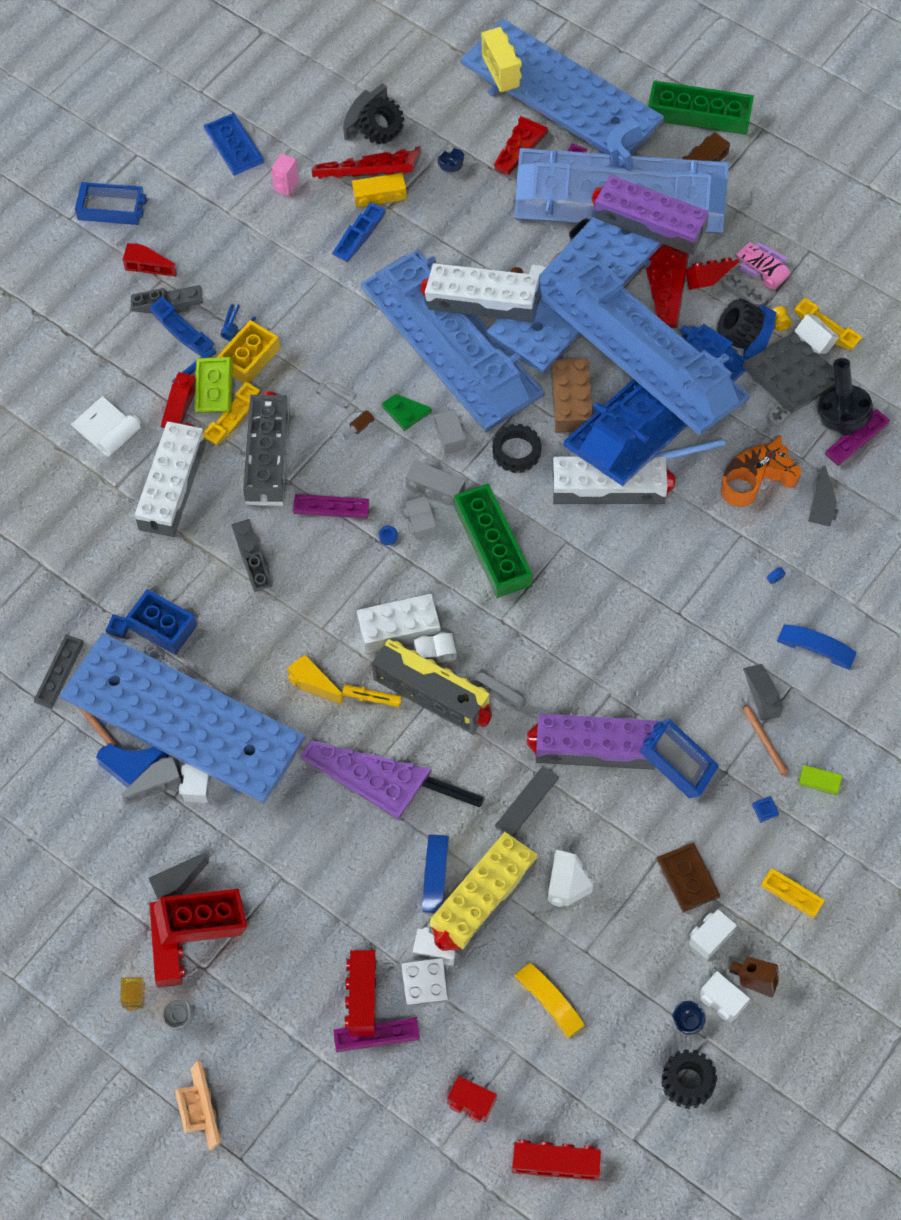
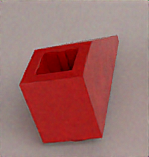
(707, 275)

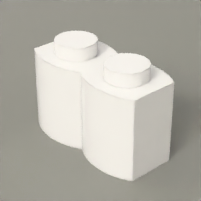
(437, 648)

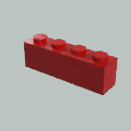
(166, 958)
(362, 993)
(556, 1161)

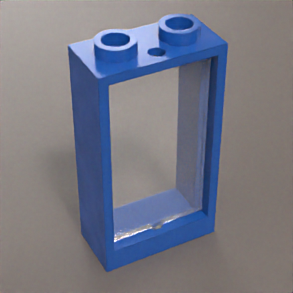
(110, 203)
(678, 758)

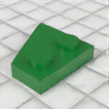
(405, 411)

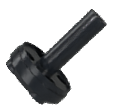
(845, 405)

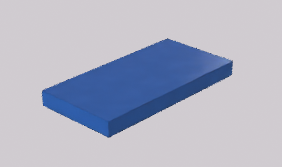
(233, 144)

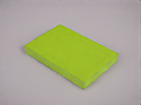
(213, 385)

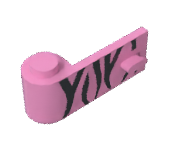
(773, 271)

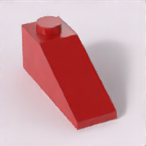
(145, 260)
(179, 399)

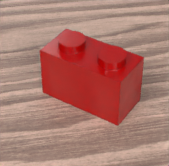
(471, 1099)

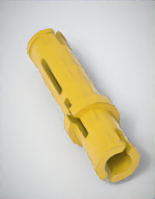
(349, 692)

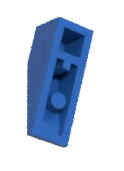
(762, 340)

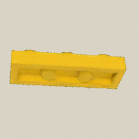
(792, 893)

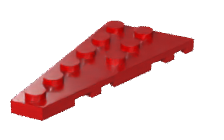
(384, 162)
(667, 282)

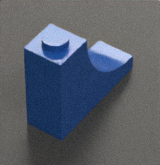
(125, 764)

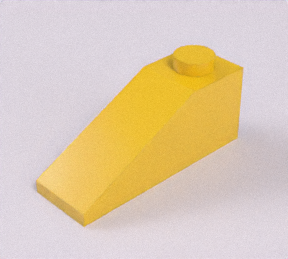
(312, 680)

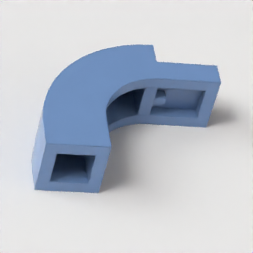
(620, 139)

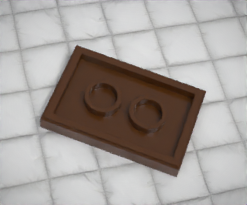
(688, 877)

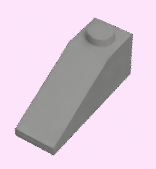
(156, 779)

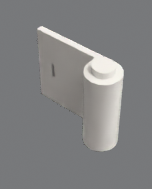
(106, 426)

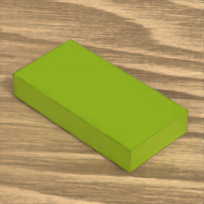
(820, 780)

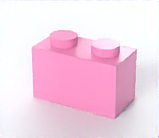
(285, 174)

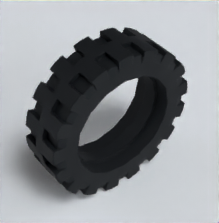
(521, 432)

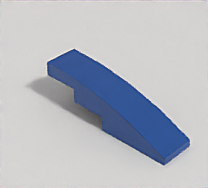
(359, 232)

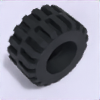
(389, 111)
(741, 323)
(694, 1062)

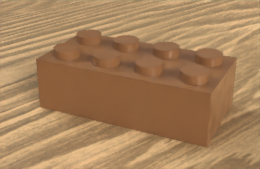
(571, 394)

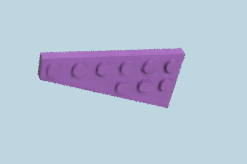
(375, 778)

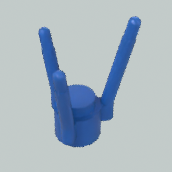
(229, 329)

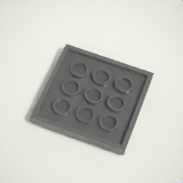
(791, 372)

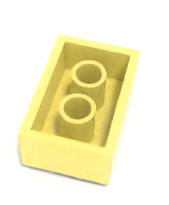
(501, 59)

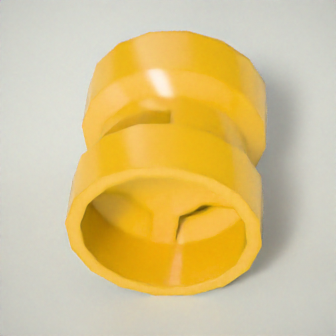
(782, 321)

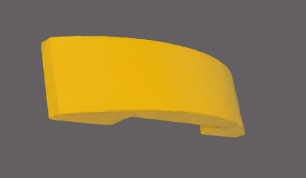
(848, 338)
(229, 421)
(550, 999)

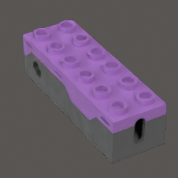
(650, 214)
(590, 741)

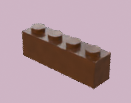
(712, 149)

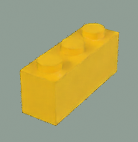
(379, 190)

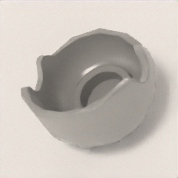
(177, 1014)

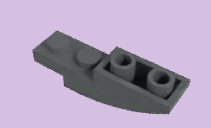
(351, 121)
(178, 298)
(251, 555)

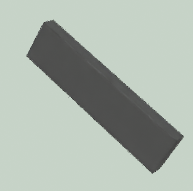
(58, 671)
(527, 801)

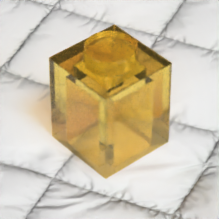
(132, 993)

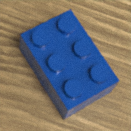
(161, 621)

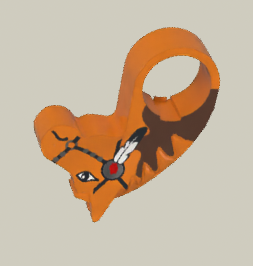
(754, 465)

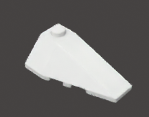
(568, 880)

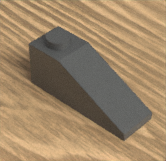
(824, 501)
(763, 692)
(179, 877)

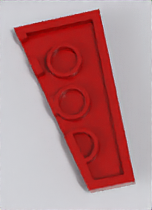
(525, 135)

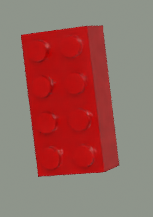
(200, 916)

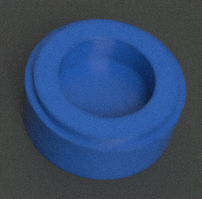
(388, 535)
(776, 575)

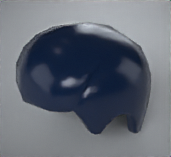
(451, 161)
(689, 1017)

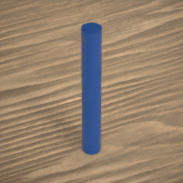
(192, 367)

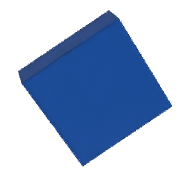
(117, 626)
(765, 809)

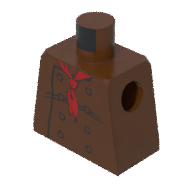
(757, 975)

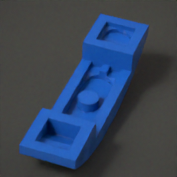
(180, 328)
(817, 643)
(435, 873)

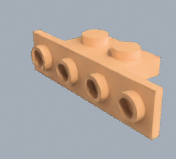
(196, 1107)

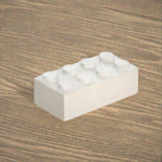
(398, 622)

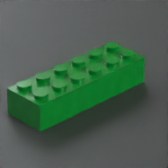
(702, 107)
(492, 540)

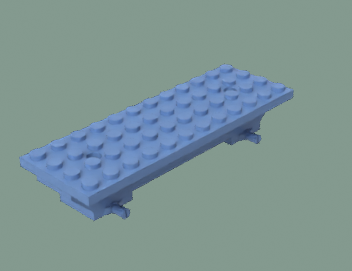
(567, 91)
(561, 184)
(550, 334)
(453, 344)
(645, 347)
(183, 717)

